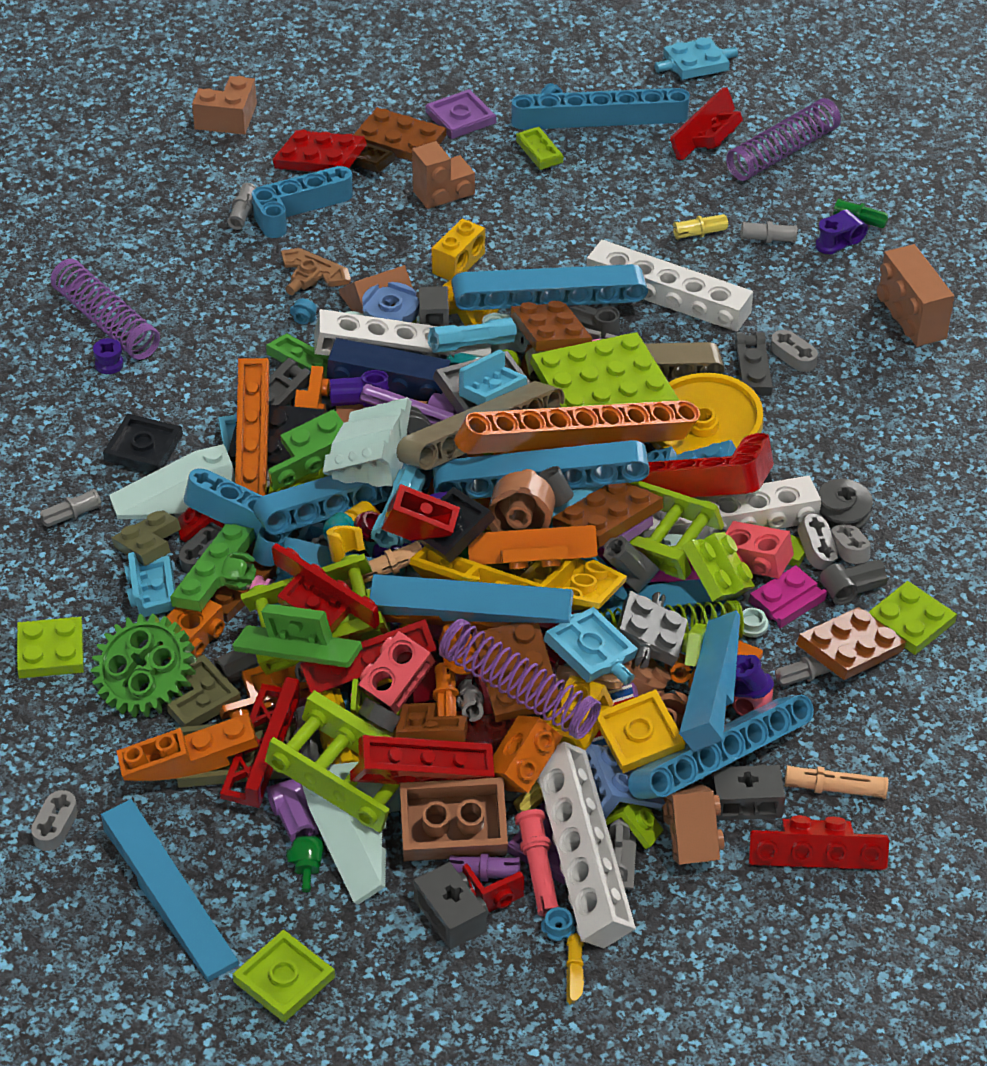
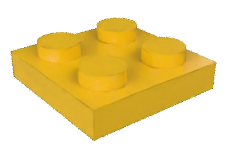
(640, 731)

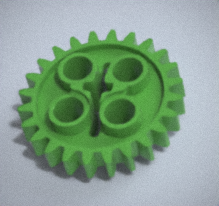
(163, 680)

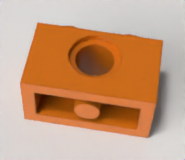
(199, 626)
(525, 753)

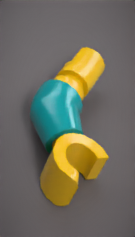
(342, 533)

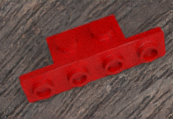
(707, 126)
(318, 591)
(818, 844)

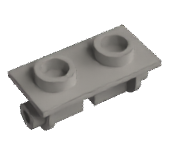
(625, 849)

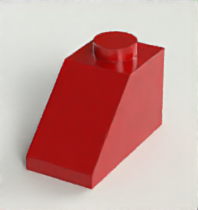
(419, 515)

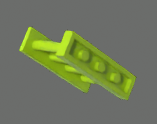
(673, 558)
(351, 568)
(345, 729)

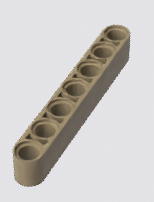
(672, 358)
(436, 442)

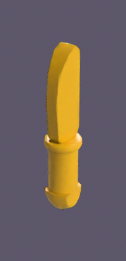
(574, 965)

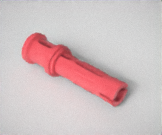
(536, 847)

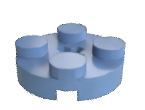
(378, 302)

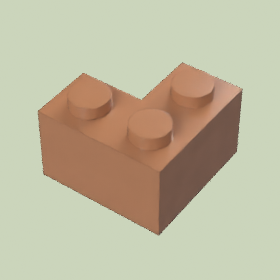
(227, 109)
(439, 177)
(694, 824)

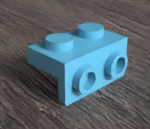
(488, 378)
(150, 585)

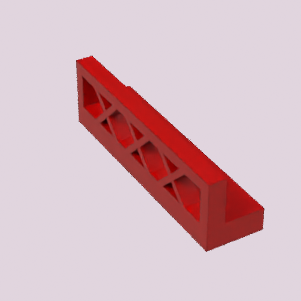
(326, 677)
(279, 723)
(420, 760)

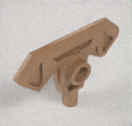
(311, 269)

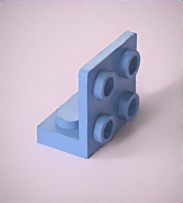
(612, 783)

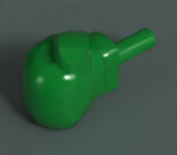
(307, 856)

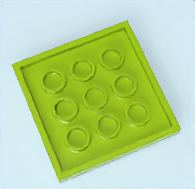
(604, 372)

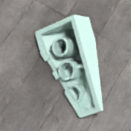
(167, 486)
(352, 845)

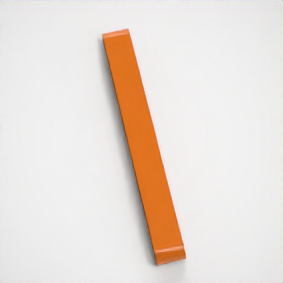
(575, 426)

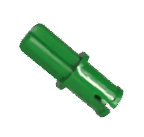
(867, 215)

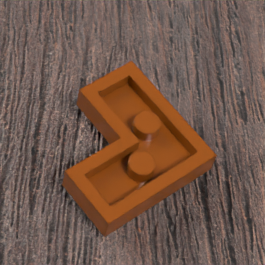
(420, 722)

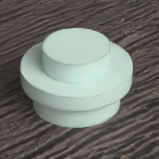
(754, 622)

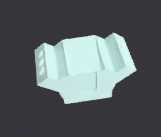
(368, 444)

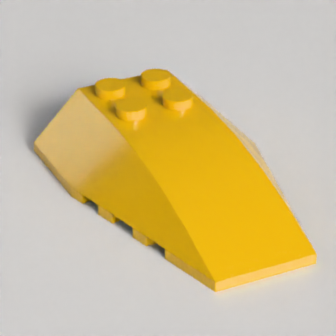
(590, 581)

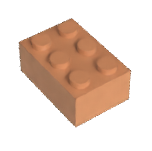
(915, 295)
(453, 818)

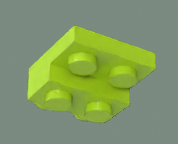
(719, 566)

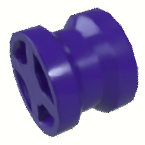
(108, 356)

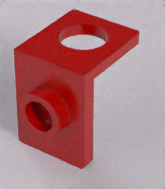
(192, 522)
(498, 894)

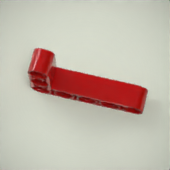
(717, 476)

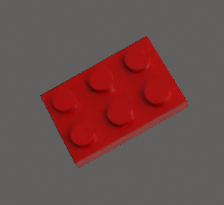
(318, 151)

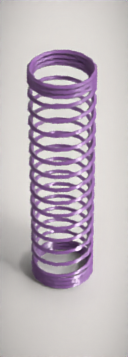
(749, 159)
(134, 332)
(580, 708)

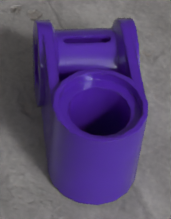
(840, 232)
(750, 678)

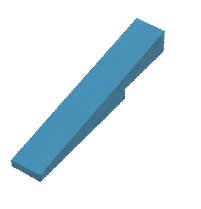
(470, 600)
(712, 683)
(168, 890)

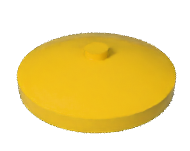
(726, 410)

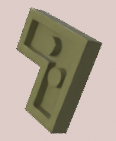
(147, 537)
(205, 696)

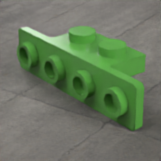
(307, 448)
(297, 636)

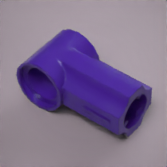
(348, 390)

